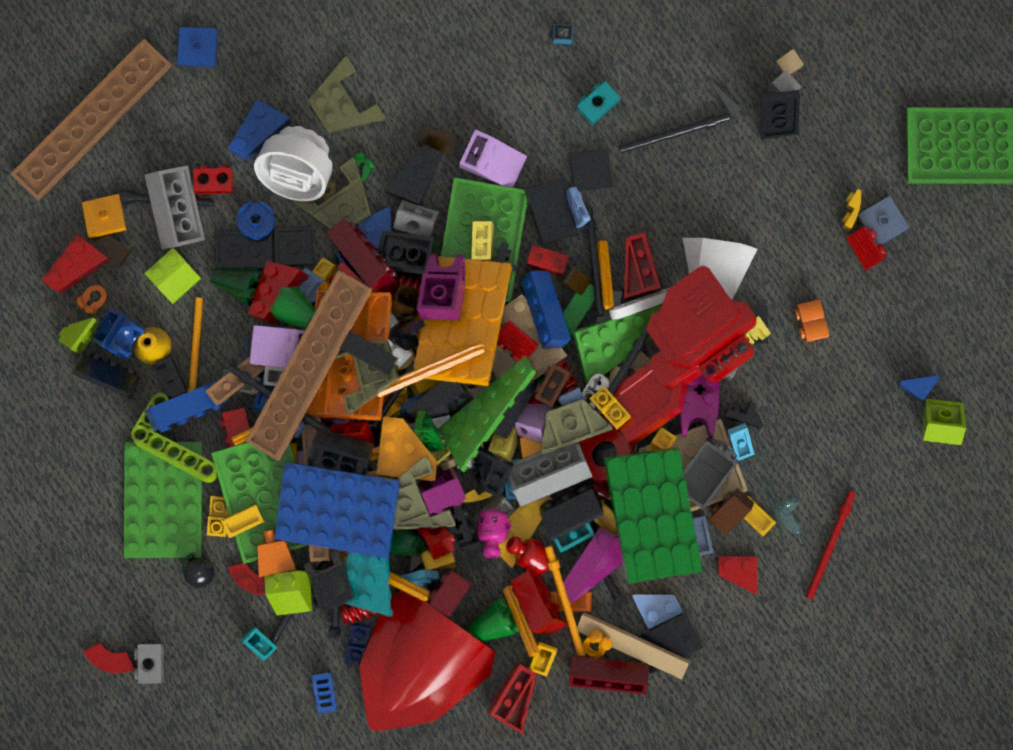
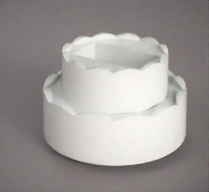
(295, 164)

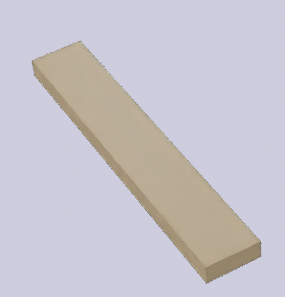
(636, 646)

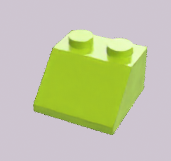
(172, 276)
(943, 421)
(289, 592)

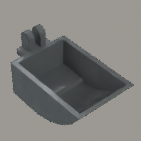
(708, 470)

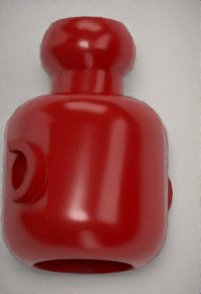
(529, 554)

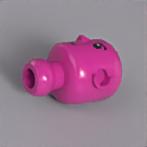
(492, 530)

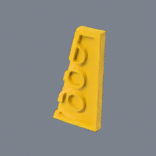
(523, 524)

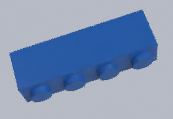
(545, 309)
(181, 408)

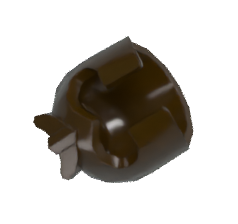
(405, 304)

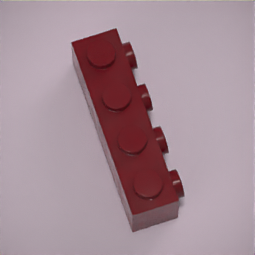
(608, 675)

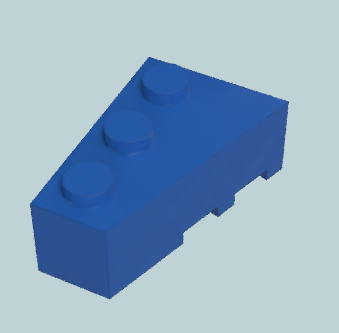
(257, 127)

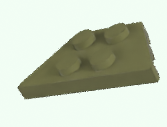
(570, 425)

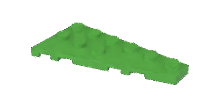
(609, 342)
(484, 413)

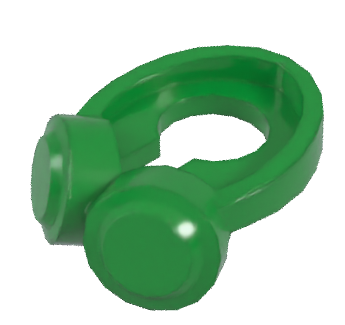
(369, 165)

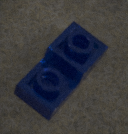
(357, 643)

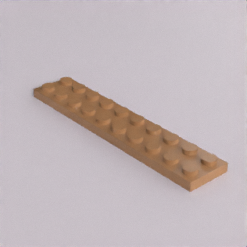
(91, 119)
(308, 365)

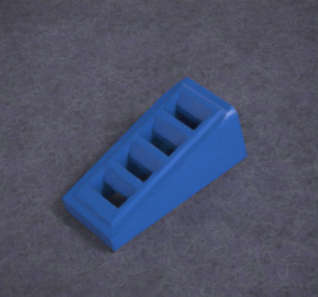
(315, 678)

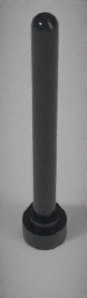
(129, 197)

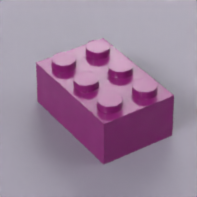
(442, 492)

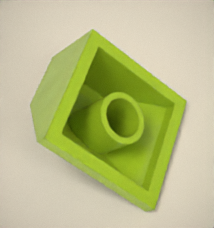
(78, 334)

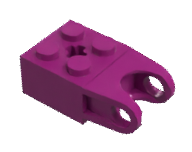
(442, 290)
(701, 407)

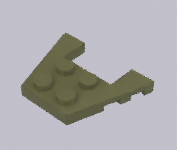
(335, 106)
(347, 203)
(371, 379)
(411, 507)

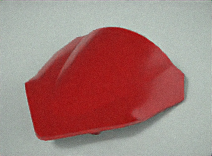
(418, 665)

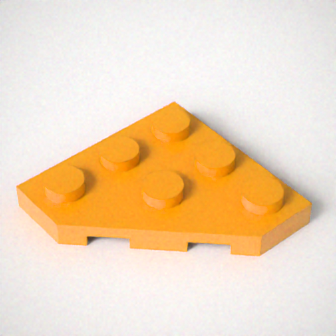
(401, 450)

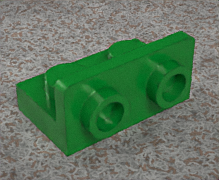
(428, 432)

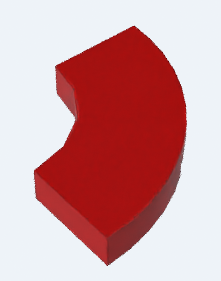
(247, 578)
(109, 661)

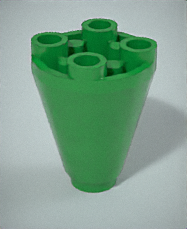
(293, 308)
(493, 622)

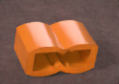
(812, 321)

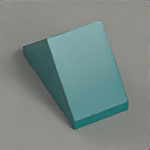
(259, 643)

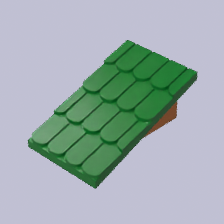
(652, 515)

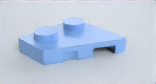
(577, 207)
(657, 608)

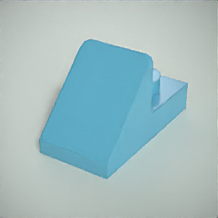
(740, 441)
(422, 577)

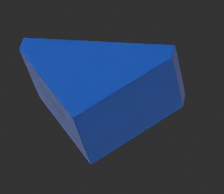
(919, 387)

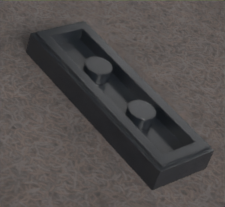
(369, 353)

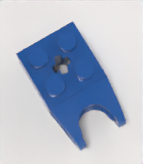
(117, 333)

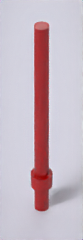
(844, 511)

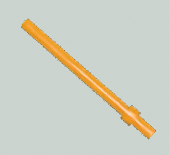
(195, 344)
(554, 566)

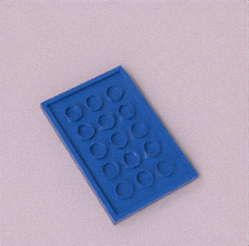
(337, 509)

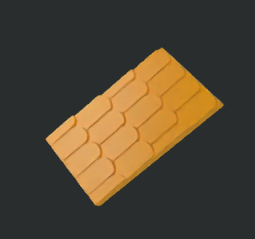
(479, 323)

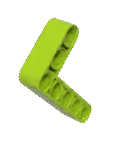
(169, 446)

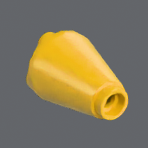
(157, 350)

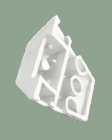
(724, 258)

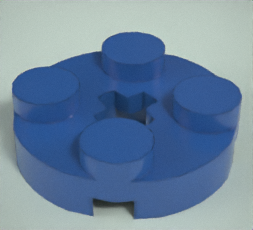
(255, 230)

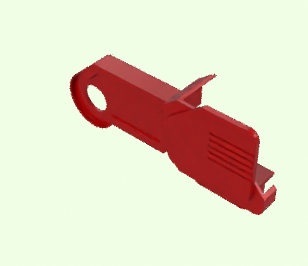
(694, 334)

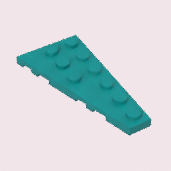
(369, 582)

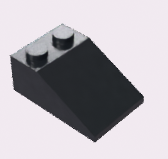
(408, 252)
(442, 400)
(675, 636)

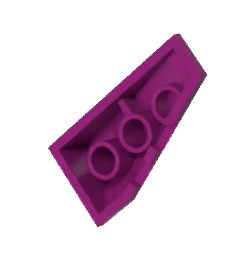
(594, 564)

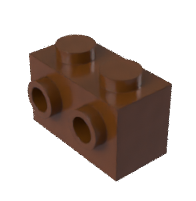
(553, 385)
(730, 511)

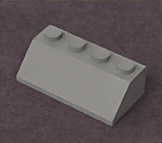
(174, 207)
(548, 473)

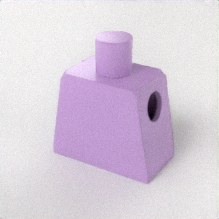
(531, 421)

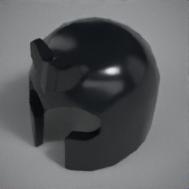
(199, 572)

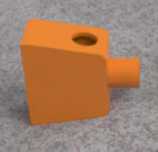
(274, 555)

